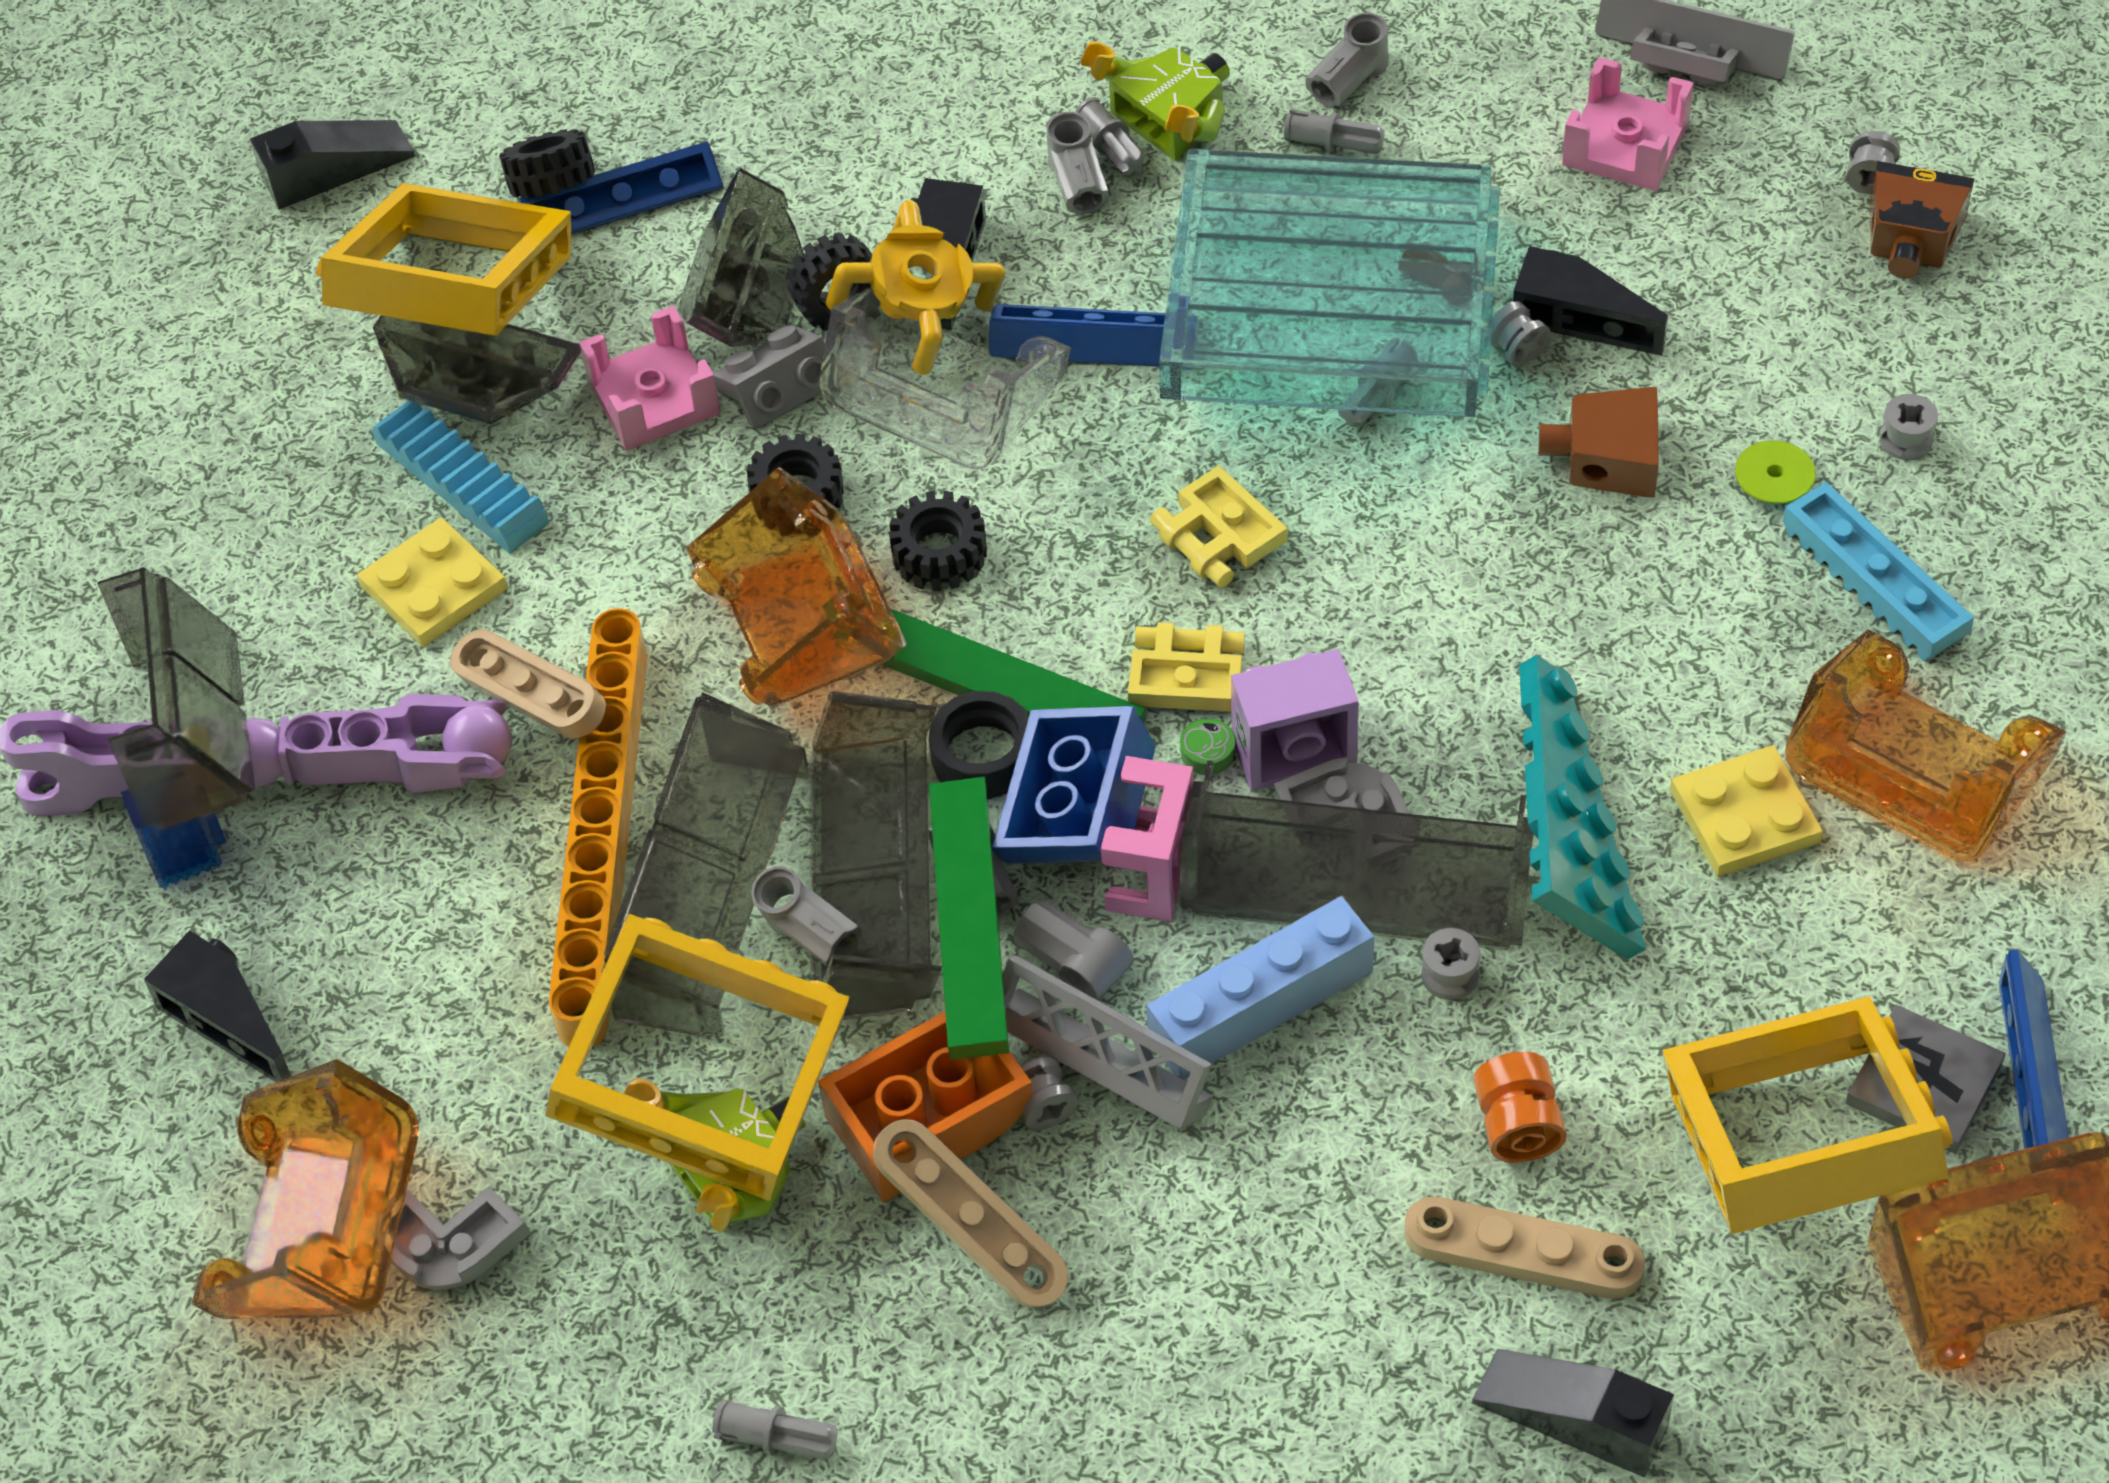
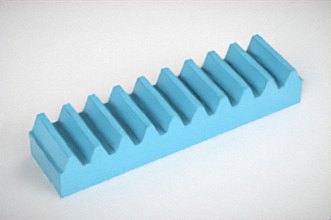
(461, 475)
(1877, 571)

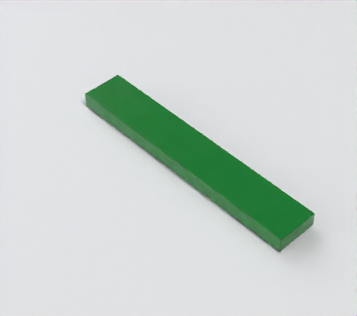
(968, 666)
(968, 919)

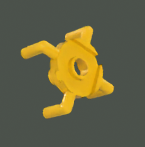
(915, 298)

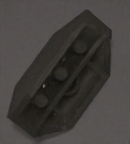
(742, 265)
(472, 371)

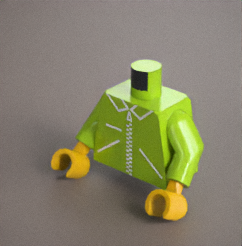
(1163, 96)
(730, 1113)

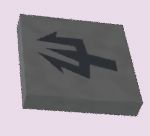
(1951, 1064)

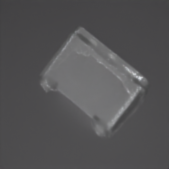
(960, 410)

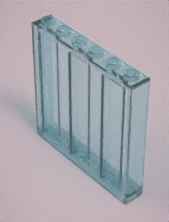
(1331, 283)

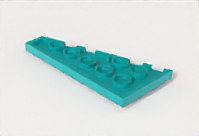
(1566, 812)

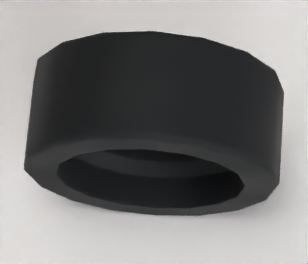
(968, 712)

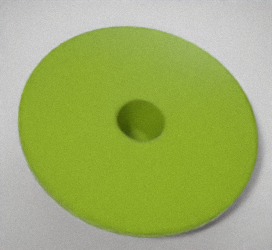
(1775, 472)

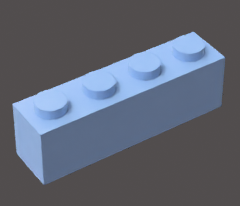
(1265, 984)

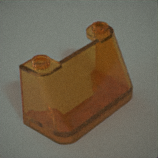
(795, 591)
(1909, 759)
(327, 1202)
(1996, 1246)

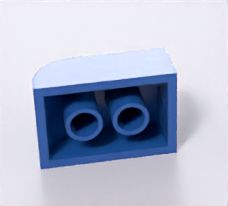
(1071, 784)

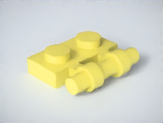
(1230, 516)
(1184, 678)

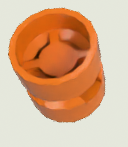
(1519, 1107)

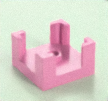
(1625, 133)
(653, 386)
(1153, 843)

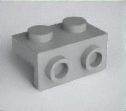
(774, 374)

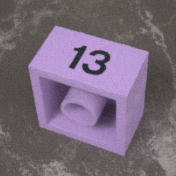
(1293, 717)

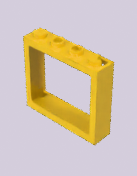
(361, 282)
(670, 1134)
(1821, 1176)

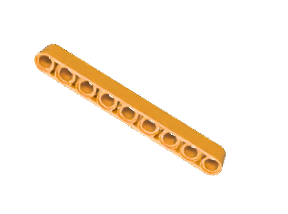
(618, 673)

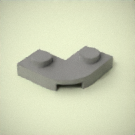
(1343, 785)
(460, 1249)

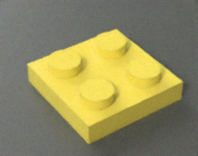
(432, 581)
(1746, 810)

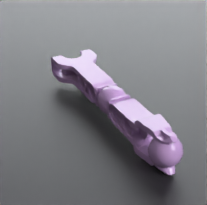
(307, 748)

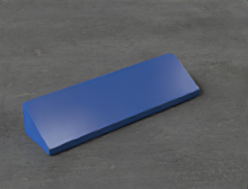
(636, 188)
(1090, 333)
(2032, 1052)

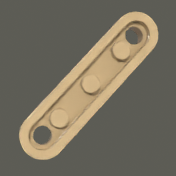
(528, 683)
(970, 1213)
(1524, 1247)

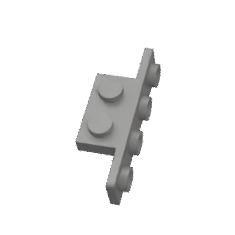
(1695, 39)

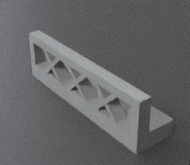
(1099, 1057)

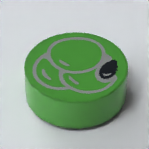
(1207, 741)

